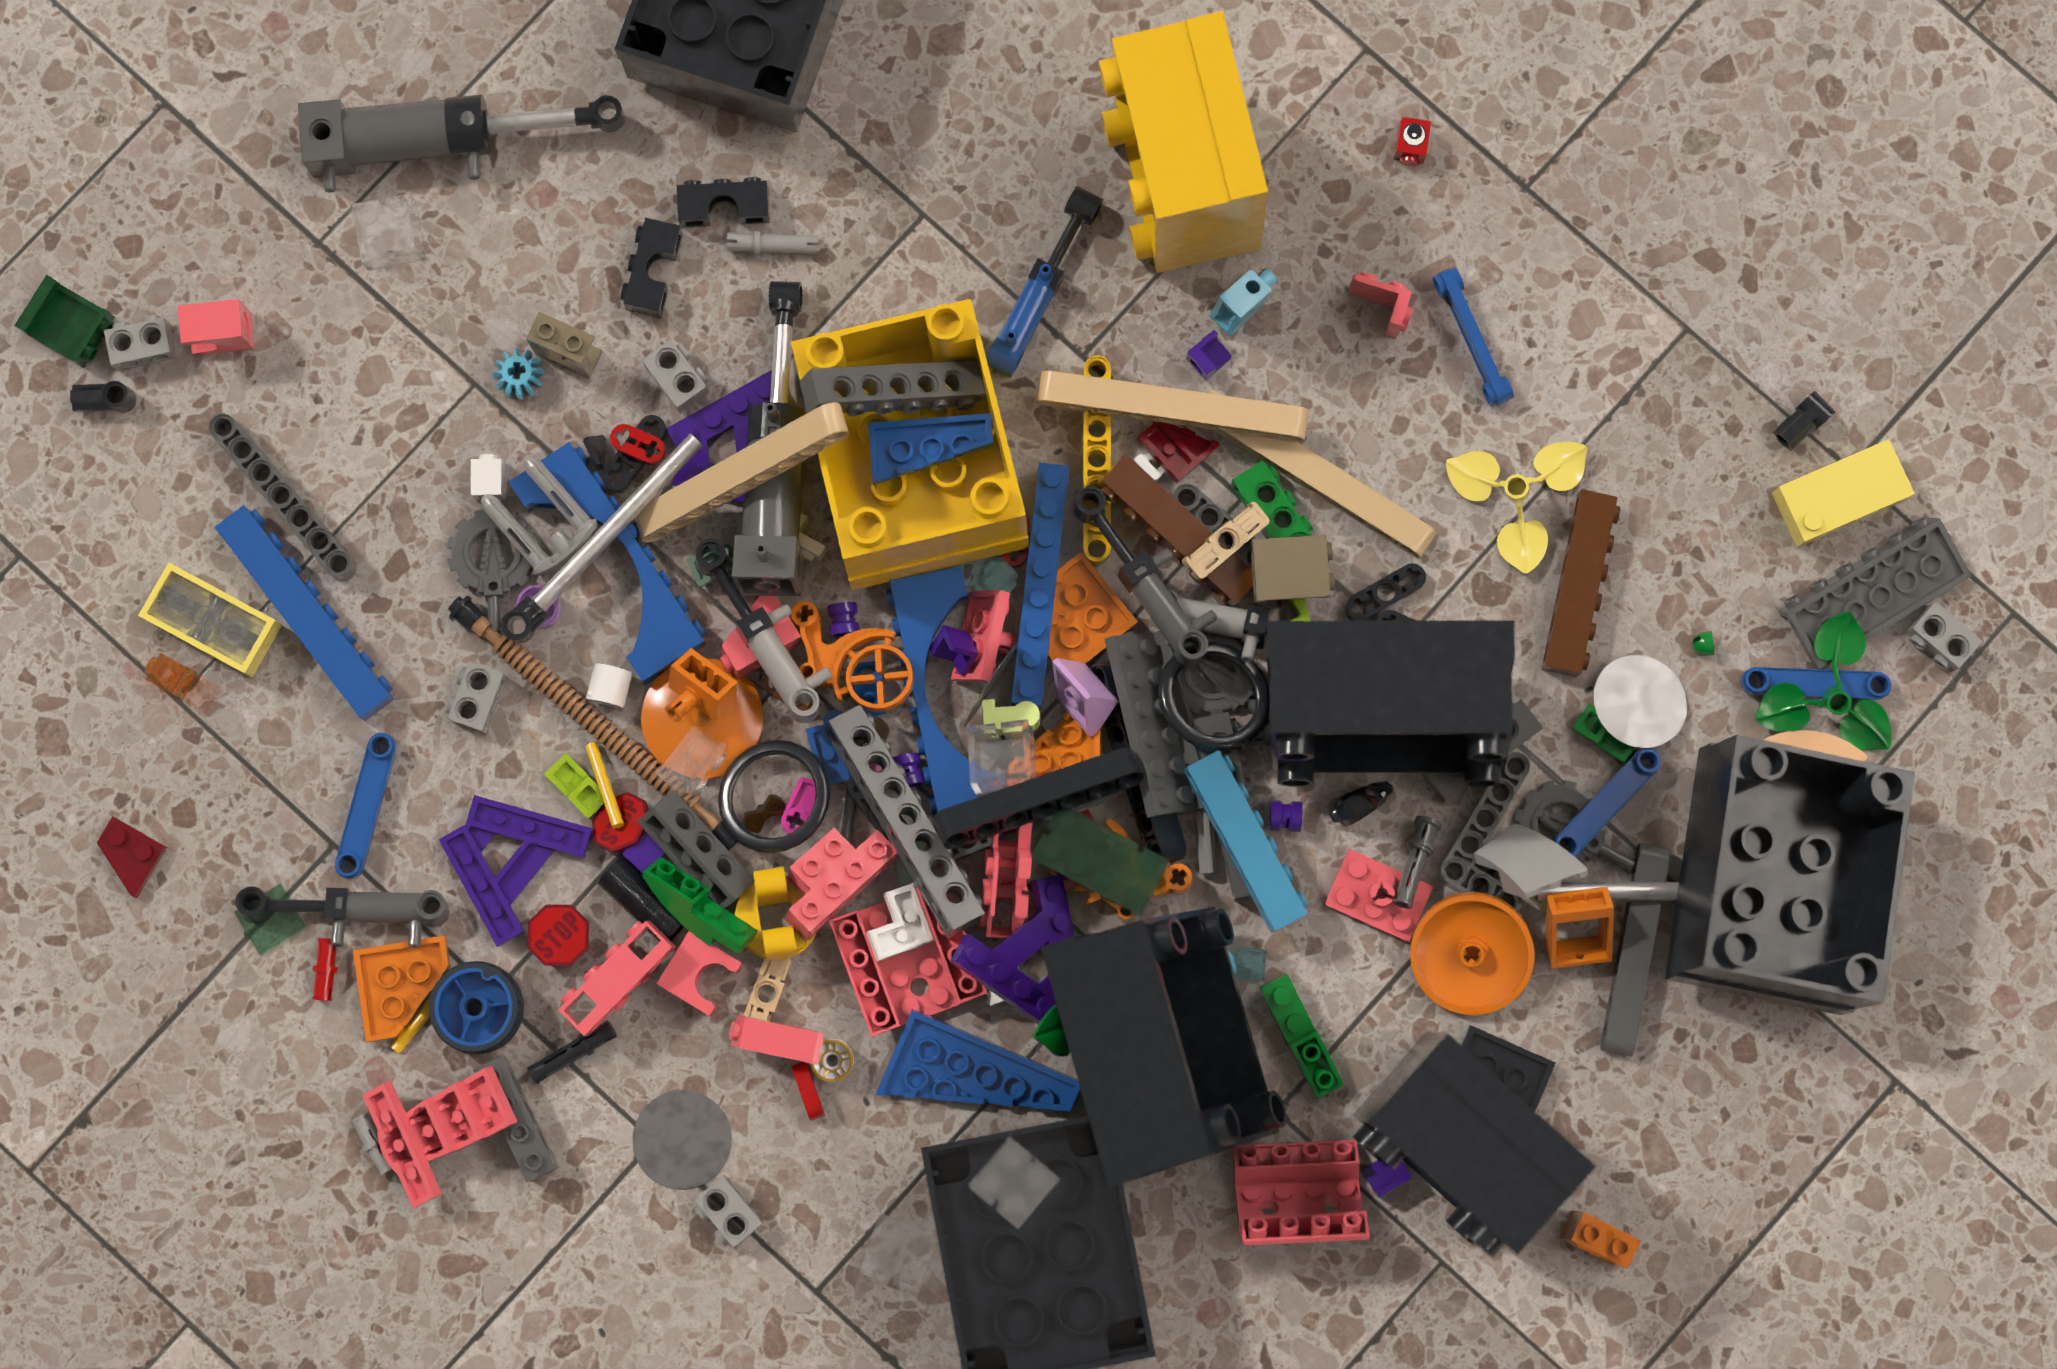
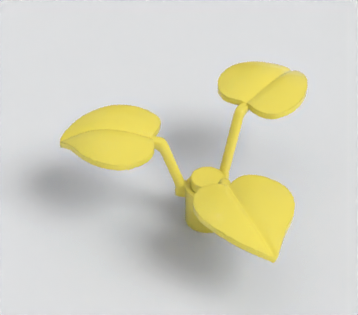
(1475, 475)

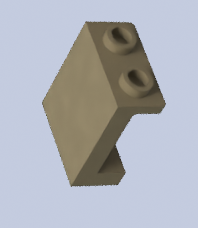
(1291, 568)

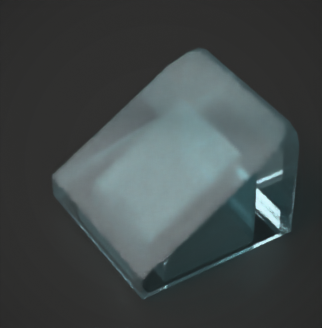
(1250, 963)

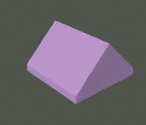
(1082, 694)

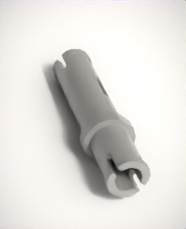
(771, 243)

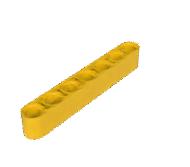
(1092, 474)

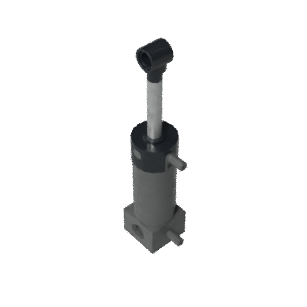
(454, 127)
(768, 550)

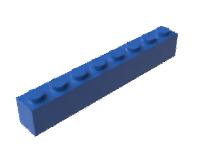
(1040, 584)
(305, 613)

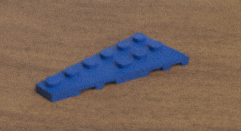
(961, 1067)

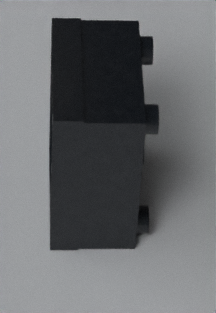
(731, 53)
(1390, 698)
(1790, 875)
(1161, 1042)
(1471, 1144)
(1058, 1286)

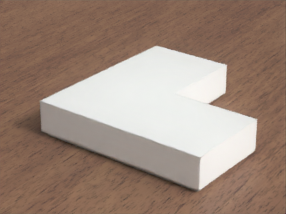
(909, 926)

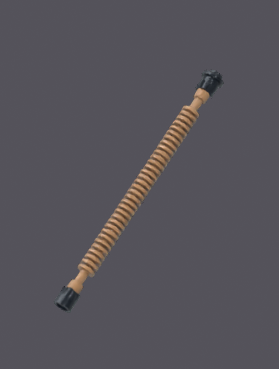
(473, 619)

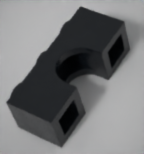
(698, 199)
(655, 242)

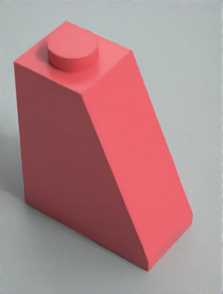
(739, 658)
(776, 1039)

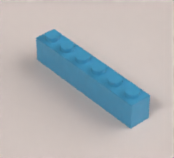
(1245, 841)

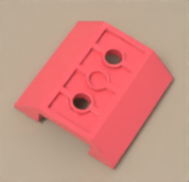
(885, 985)
(1298, 1184)

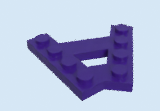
(717, 419)
(493, 894)
(998, 967)

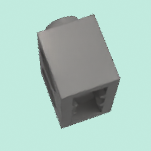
(140, 351)
(670, 379)
(1947, 630)
(485, 699)
(734, 1206)

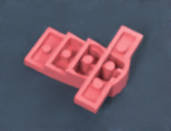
(436, 1127)

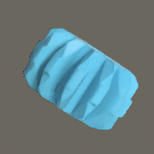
(510, 367)

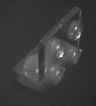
(690, 762)

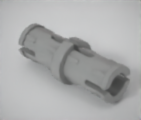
(368, 1135)

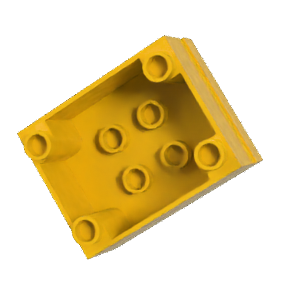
(1185, 143)
(935, 514)

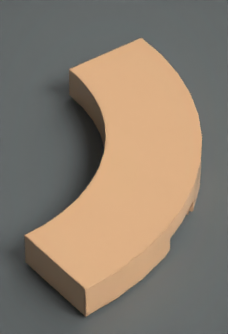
(1819, 742)

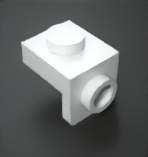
(810, 548)

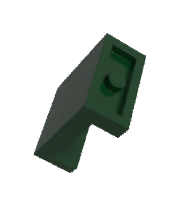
(65, 322)

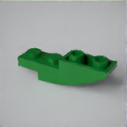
(690, 905)
(1301, 1036)

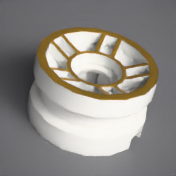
(844, 1065)

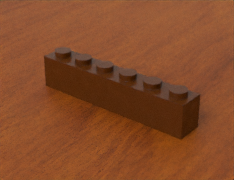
(1172, 526)
(1579, 583)

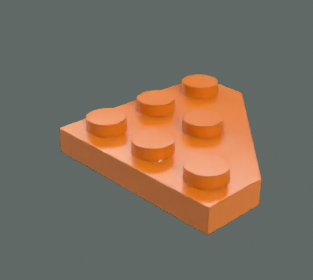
(1084, 613)
(1065, 746)
(396, 983)

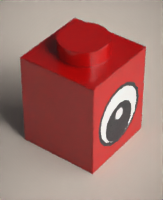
(1412, 141)

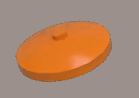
(737, 728)
(1472, 953)

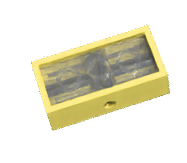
(210, 620)

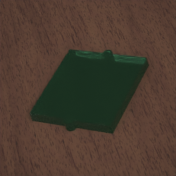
(276, 928)

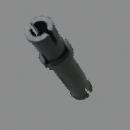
(571, 1052)

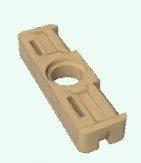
(1241, 529)
(772, 974)

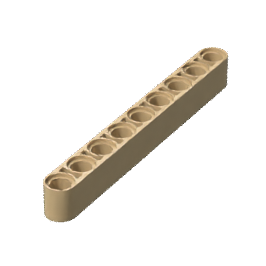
(1172, 406)
(742, 472)
(1339, 490)

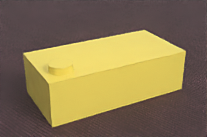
(1843, 493)

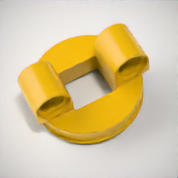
(769, 889)

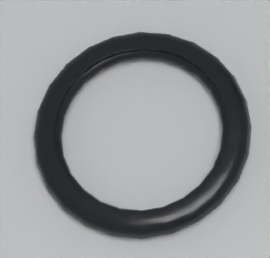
(1215, 743)
(791, 840)

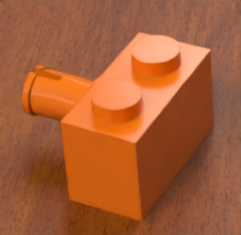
(699, 686)

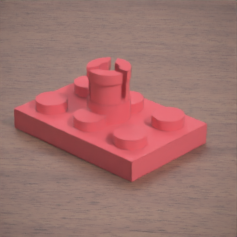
(984, 622)
(1367, 891)

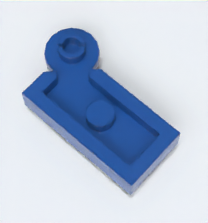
(825, 751)

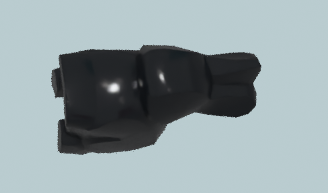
(1361, 802)

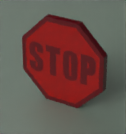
(628, 835)
(558, 935)

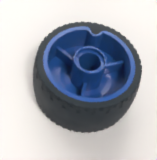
(500, 1012)

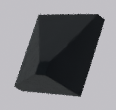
(596, 448)

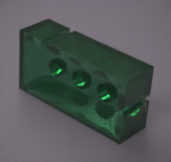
(1100, 861)

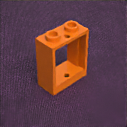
(1579, 906)
(1600, 1239)

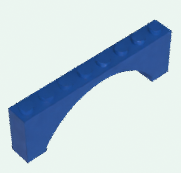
(921, 608)
(664, 626)

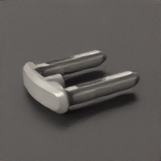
(559, 540)

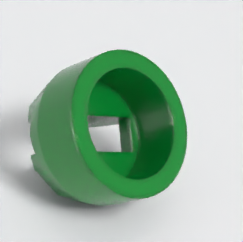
(1703, 644)

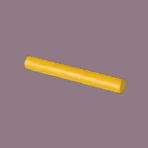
(604, 785)
(411, 1029)

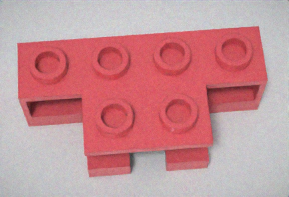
(1008, 870)
(833, 876)
(616, 978)

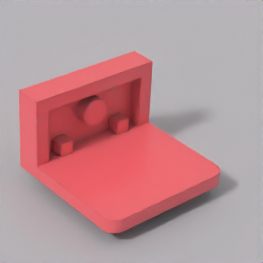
(1389, 294)

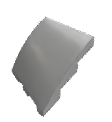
(1528, 861)

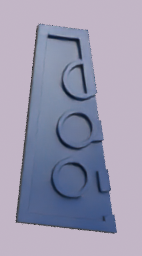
(922, 443)

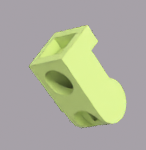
(1021, 711)

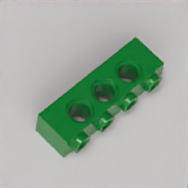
(1266, 477)

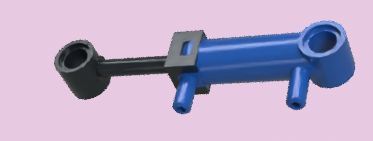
(1040, 288)

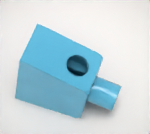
(1242, 300)

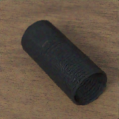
(634, 895)

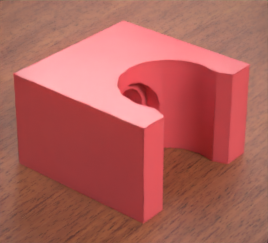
(216, 327)
(686, 967)

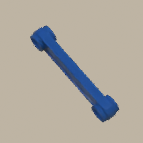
(1449, 286)
(1817, 681)
(1608, 801)
(365, 806)

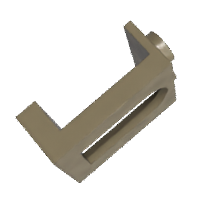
(558, 340)

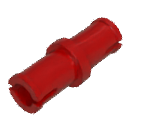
(324, 970)

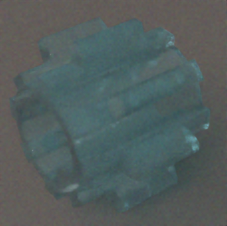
(999, 576)

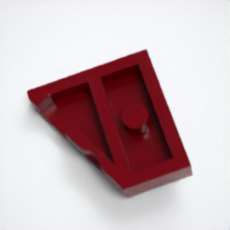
(1176, 448)
(130, 854)

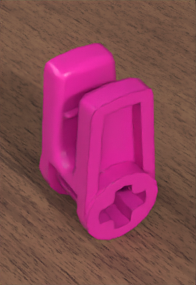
(800, 803)

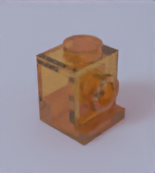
(179, 680)

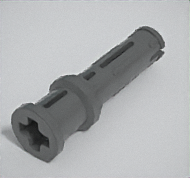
(1421, 847)

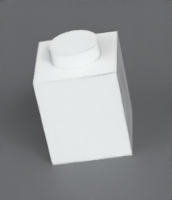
(487, 477)

